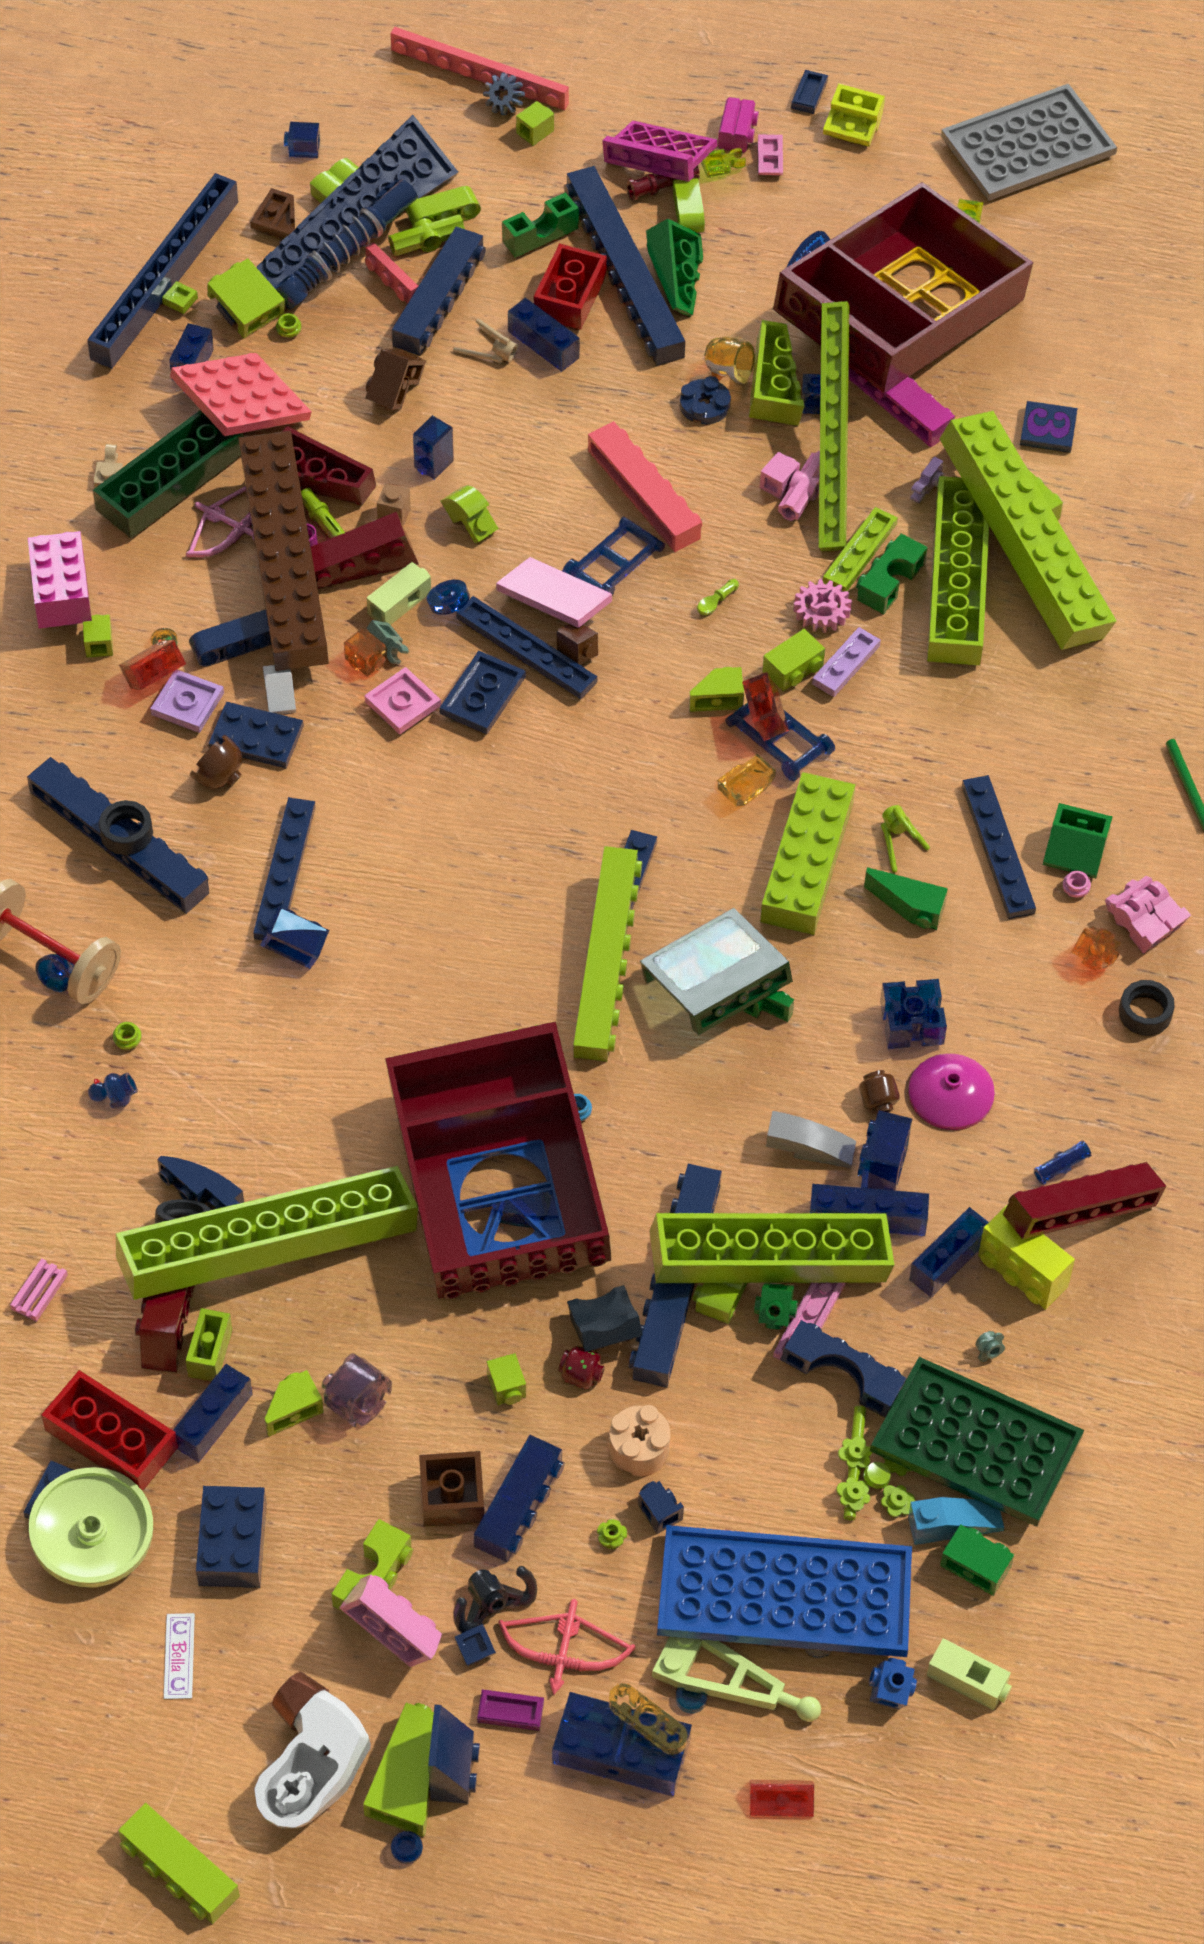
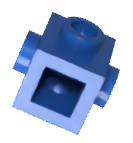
(892, 1683)

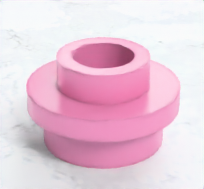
(1076, 878)

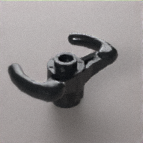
(491, 1597)

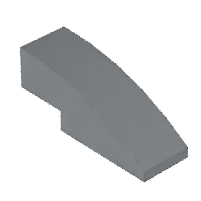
(810, 1140)

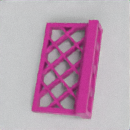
(655, 159)

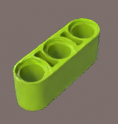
(445, 204)
(689, 204)

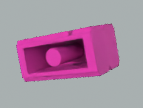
(737, 124)

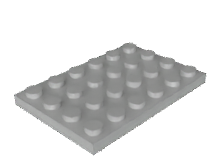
(1028, 142)

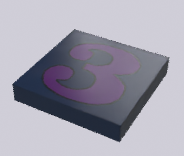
(1048, 426)

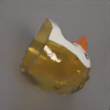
(730, 357)

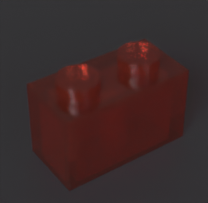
(152, 664)
(765, 706)

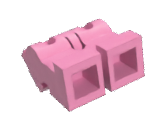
(1146, 912)

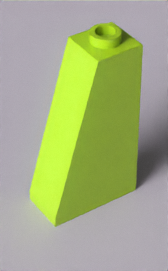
(402, 1781)

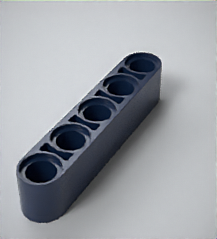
(231, 639)

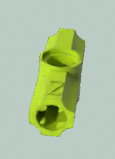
(424, 235)

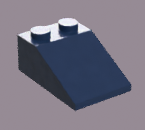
(451, 1758)

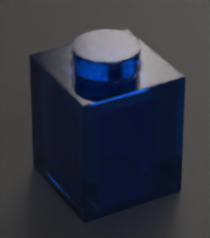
(303, 139)

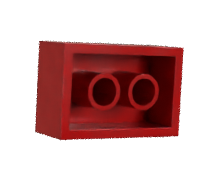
(571, 285)

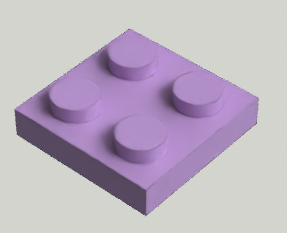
(187, 700)

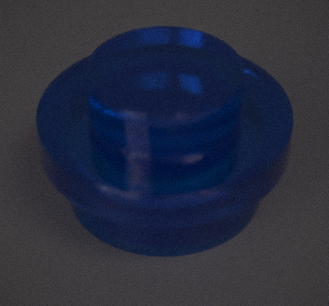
(406, 1847)

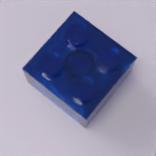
(884, 1151)

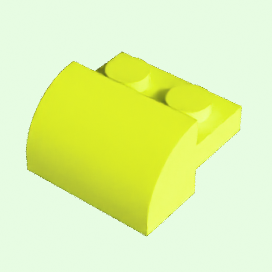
(854, 115)

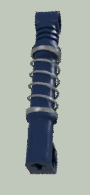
(371, 222)

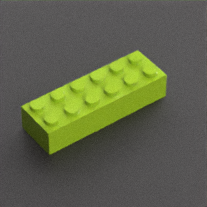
(807, 853)

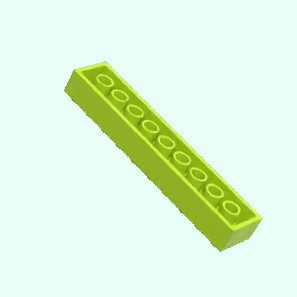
(1027, 530)
(265, 1232)

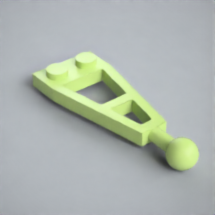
(681, 1653)

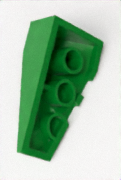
(676, 258)

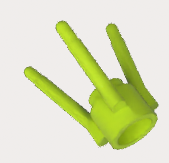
(898, 822)

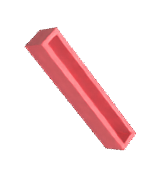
(644, 486)

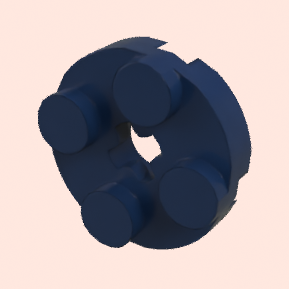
(705, 389)

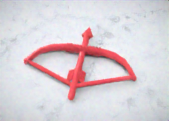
(567, 1629)

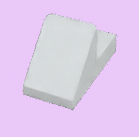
(279, 690)

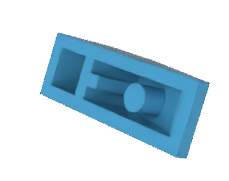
(940, 1517)

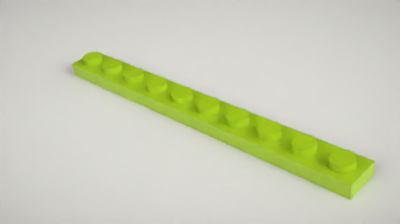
(833, 426)

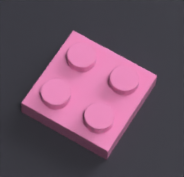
(402, 700)

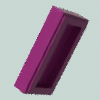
(510, 1710)

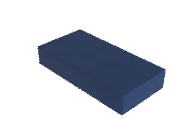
(809, 91)

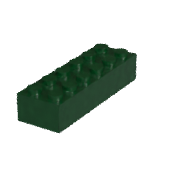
(165, 474)

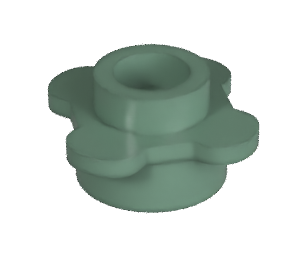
(990, 1345)

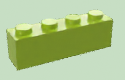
(178, 1863)

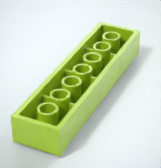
(957, 576)
(771, 1248)

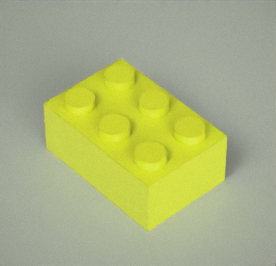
(1030, 1264)

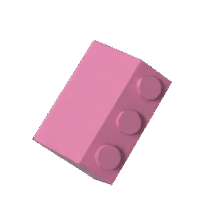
(392, 1621)

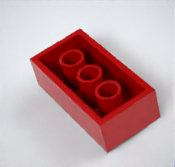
(109, 1430)

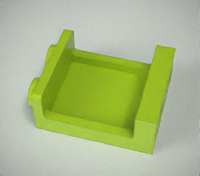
(246, 297)

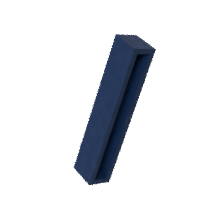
(438, 291)

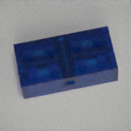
(608, 1747)

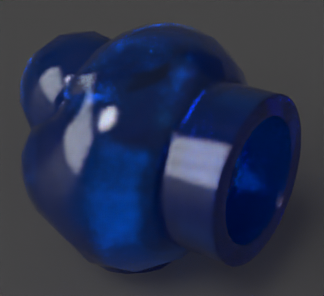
(117, 1088)

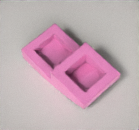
(770, 154)

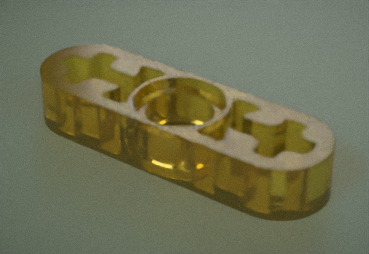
(671, 1727)

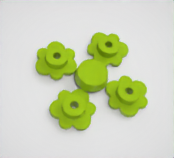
(876, 1475)

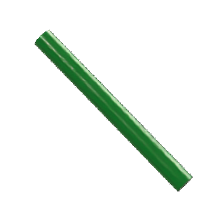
(1186, 779)

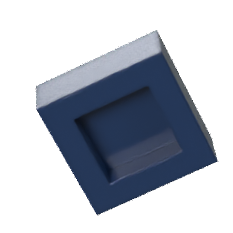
(475, 1645)

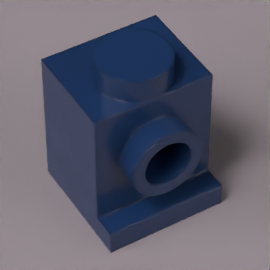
(659, 1506)

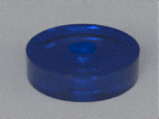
(448, 597)

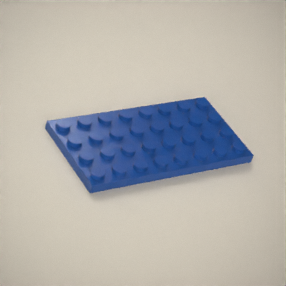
(785, 1591)

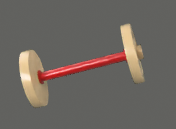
(91, 970)

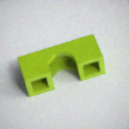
(385, 1547)

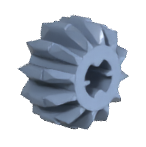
(508, 101)

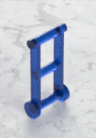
(576, 568)
(790, 768)

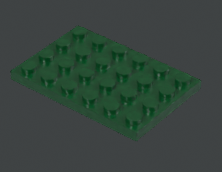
(977, 1441)

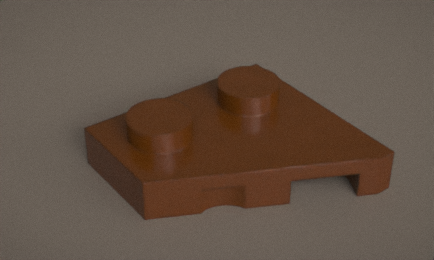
(275, 214)

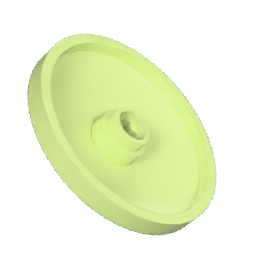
(91, 1527)

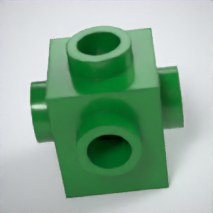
(780, 1296)

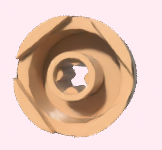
(639, 1440)

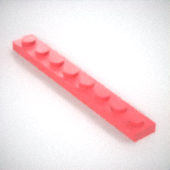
(477, 67)

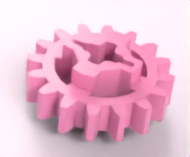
(822, 605)

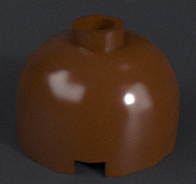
(219, 765)

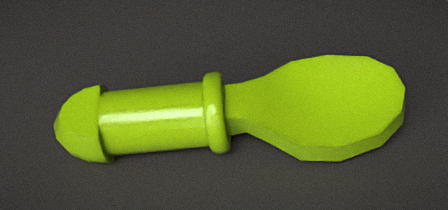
(709, 603)

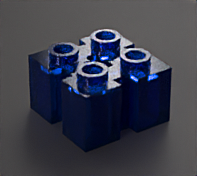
(913, 1013)

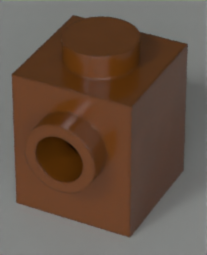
(577, 643)

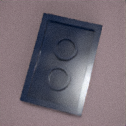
(482, 692)
(259, 733)

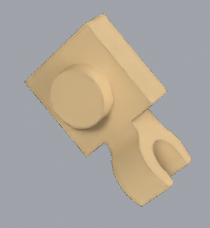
(109, 467)

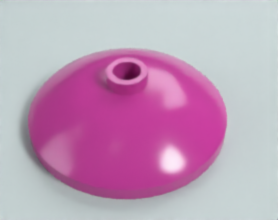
(947, 1103)

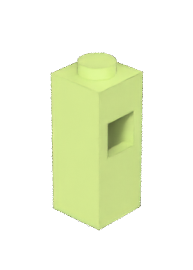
(399, 594)
(969, 1674)

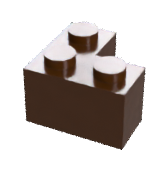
(392, 377)

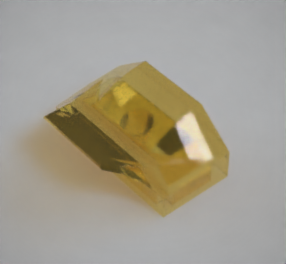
(747, 780)

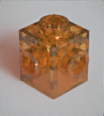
(1096, 948)

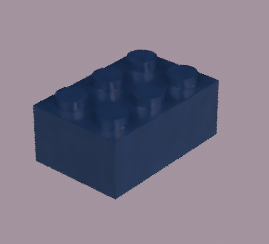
(231, 1536)

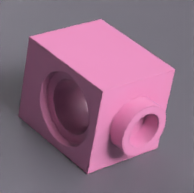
(777, 475)

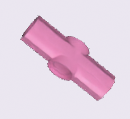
(802, 489)

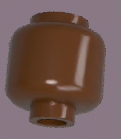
(879, 1091)

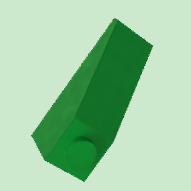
(912, 899)

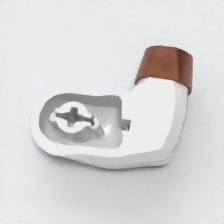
(317, 1761)

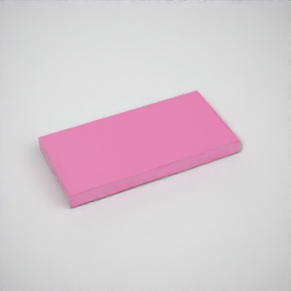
(554, 592)

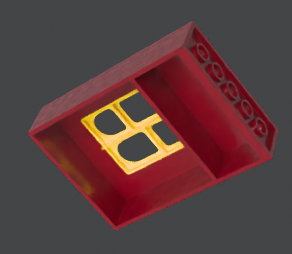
(885, 329)

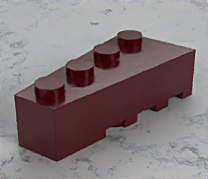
(330, 471)
(363, 552)
(163, 1328)

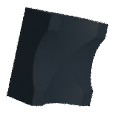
(605, 1319)

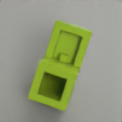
(470, 507)

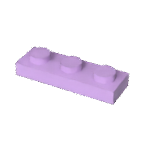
(846, 662)

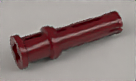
(651, 184)

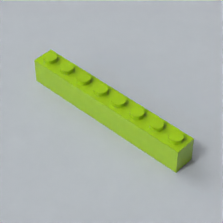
(605, 954)

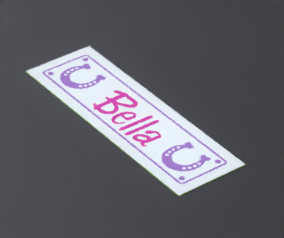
(179, 1656)

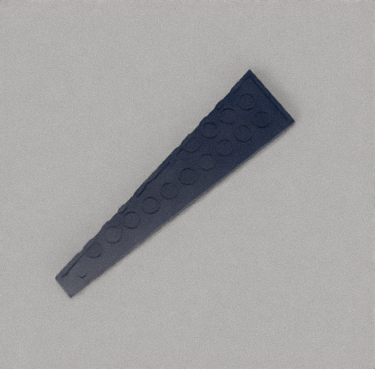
(405, 155)

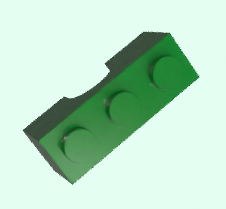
(557, 220)
(901, 558)

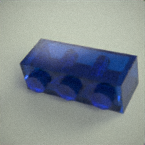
(543, 334)
(948, 1253)
(212, 1412)

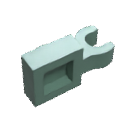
(392, 640)

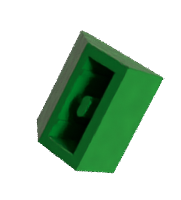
(1077, 840)

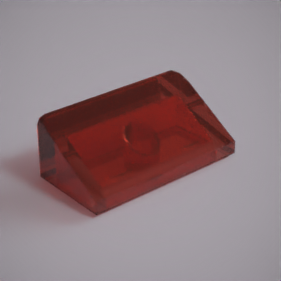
(782, 1798)

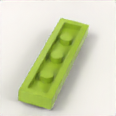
(860, 549)

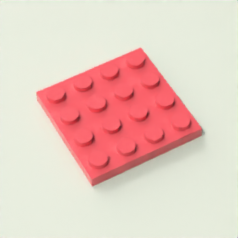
(240, 394)

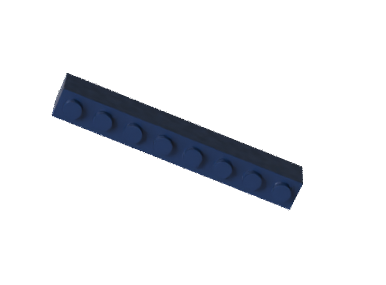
(82, 807)
(671, 1301)

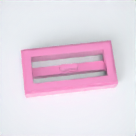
(29, 1285)

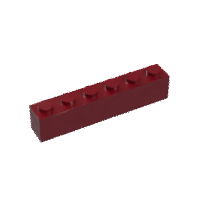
(1084, 1200)

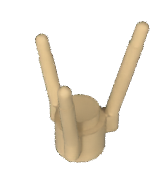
(503, 347)

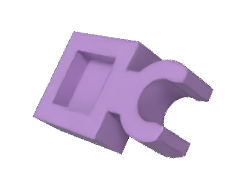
(928, 480)

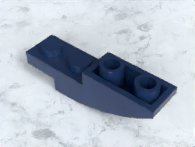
(199, 1183)

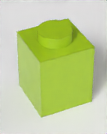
(535, 123)
(98, 636)
(506, 1379)

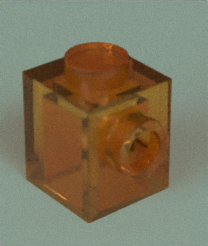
(365, 652)

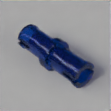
(1062, 1162)

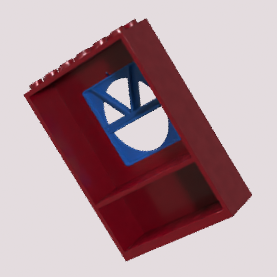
(487, 1101)

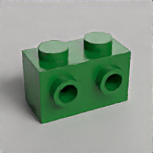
(977, 1559)

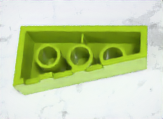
(774, 381)

